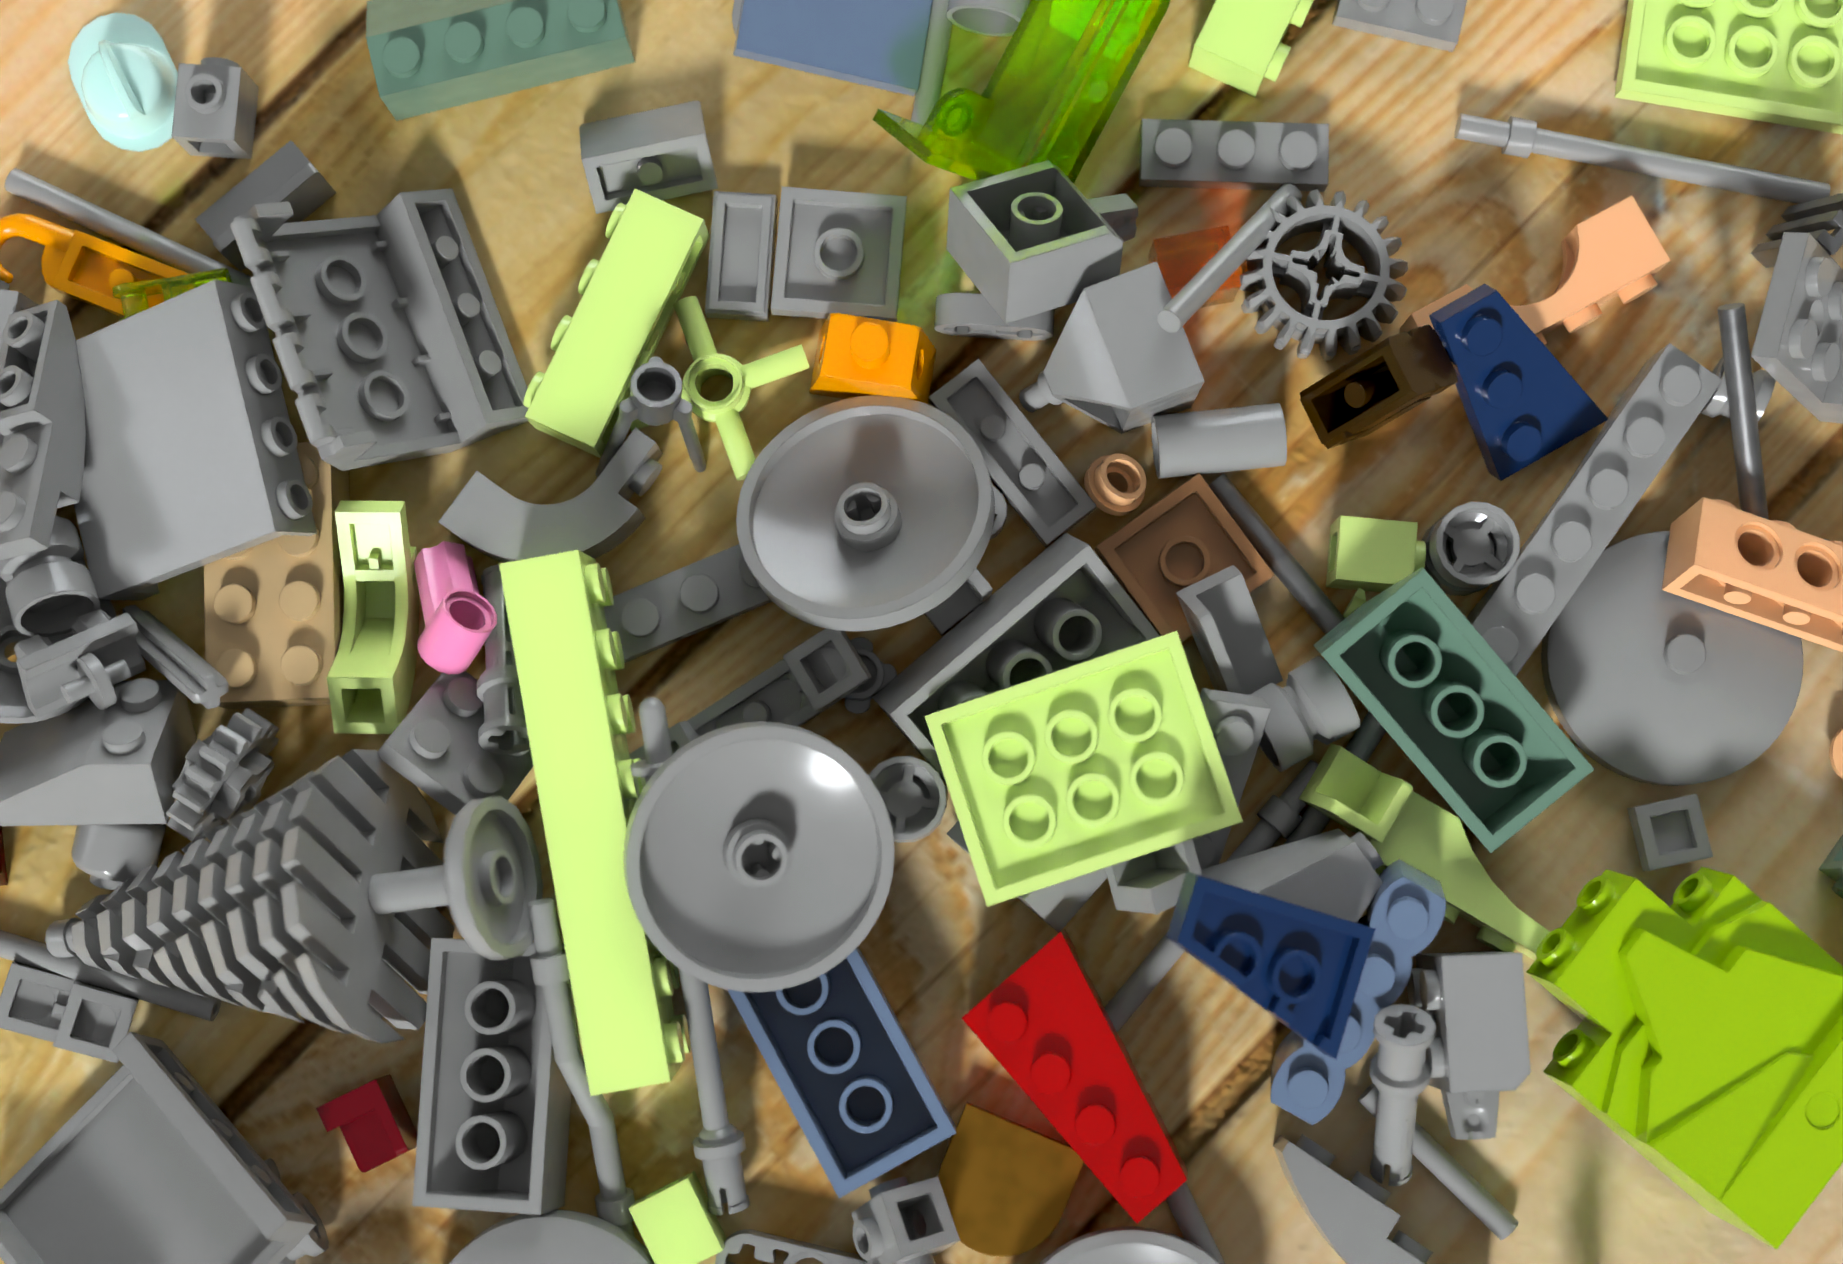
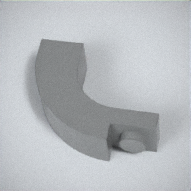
(589, 522)

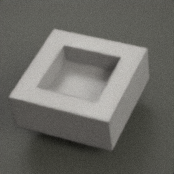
(1670, 832)

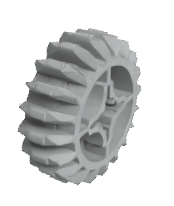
(1344, 276)

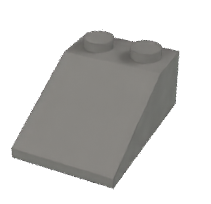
(98, 762)

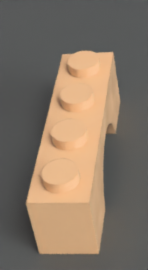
(1601, 260)

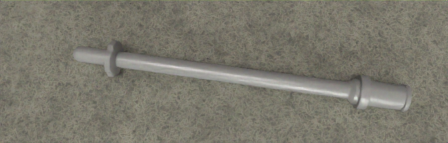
(718, 1141)

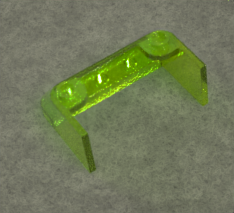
(1045, 94)

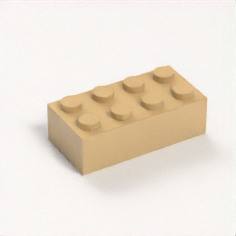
(281, 605)

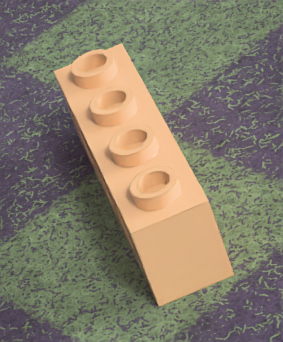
(1757, 570)

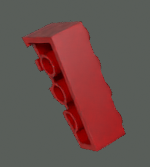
(1074, 1067)

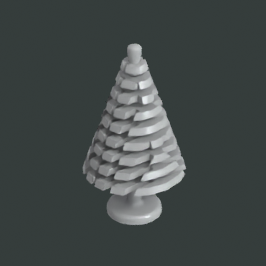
(320, 901)

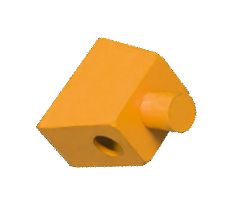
(872, 358)

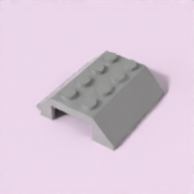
(384, 328)

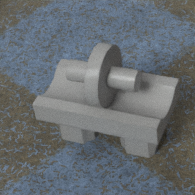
(80, 666)

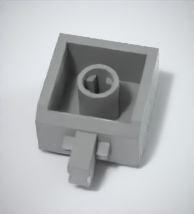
(1036, 238)
(1477, 1035)

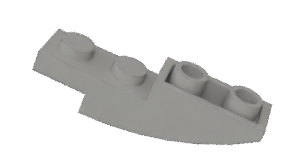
(40, 426)
(1345, 1212)

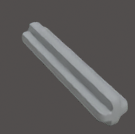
(177, 660)

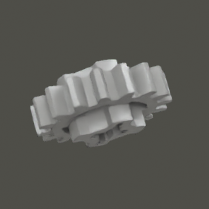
(223, 775)

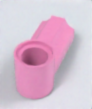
(452, 608)

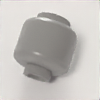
(116, 851)

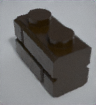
(1378, 386)

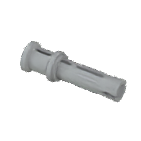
(500, 682)
(1399, 1075)

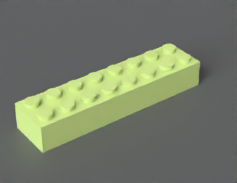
(586, 800)

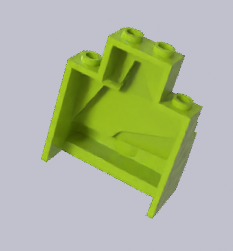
(1704, 1041)

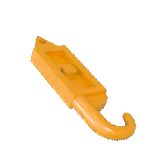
(82, 263)

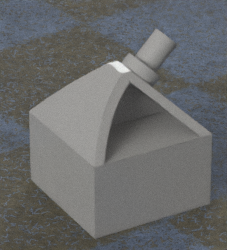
(1118, 358)

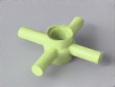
(745, 377)

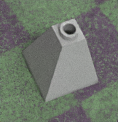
(1316, 872)

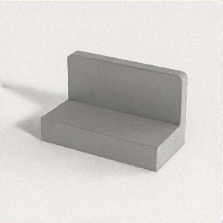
(648, 151)
(279, 179)
(1229, 633)

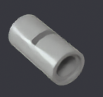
(1219, 440)

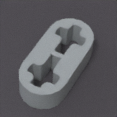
(974, 317)

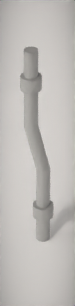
(552, 973)

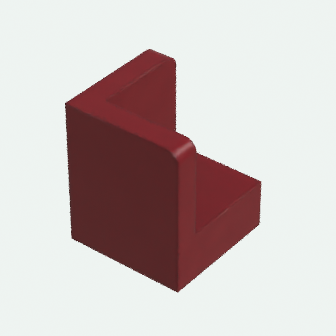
(371, 1122)

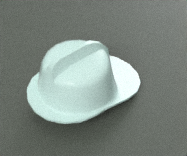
(125, 81)

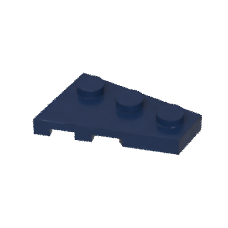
(1510, 383)
(1275, 953)

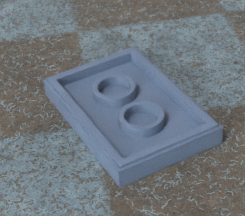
(840, 39)

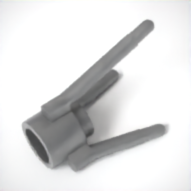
(655, 401)

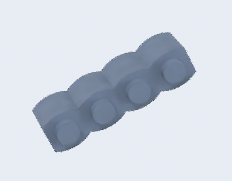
(1405, 921)

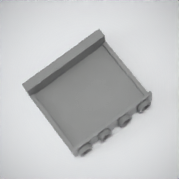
(184, 441)
(148, 1179)

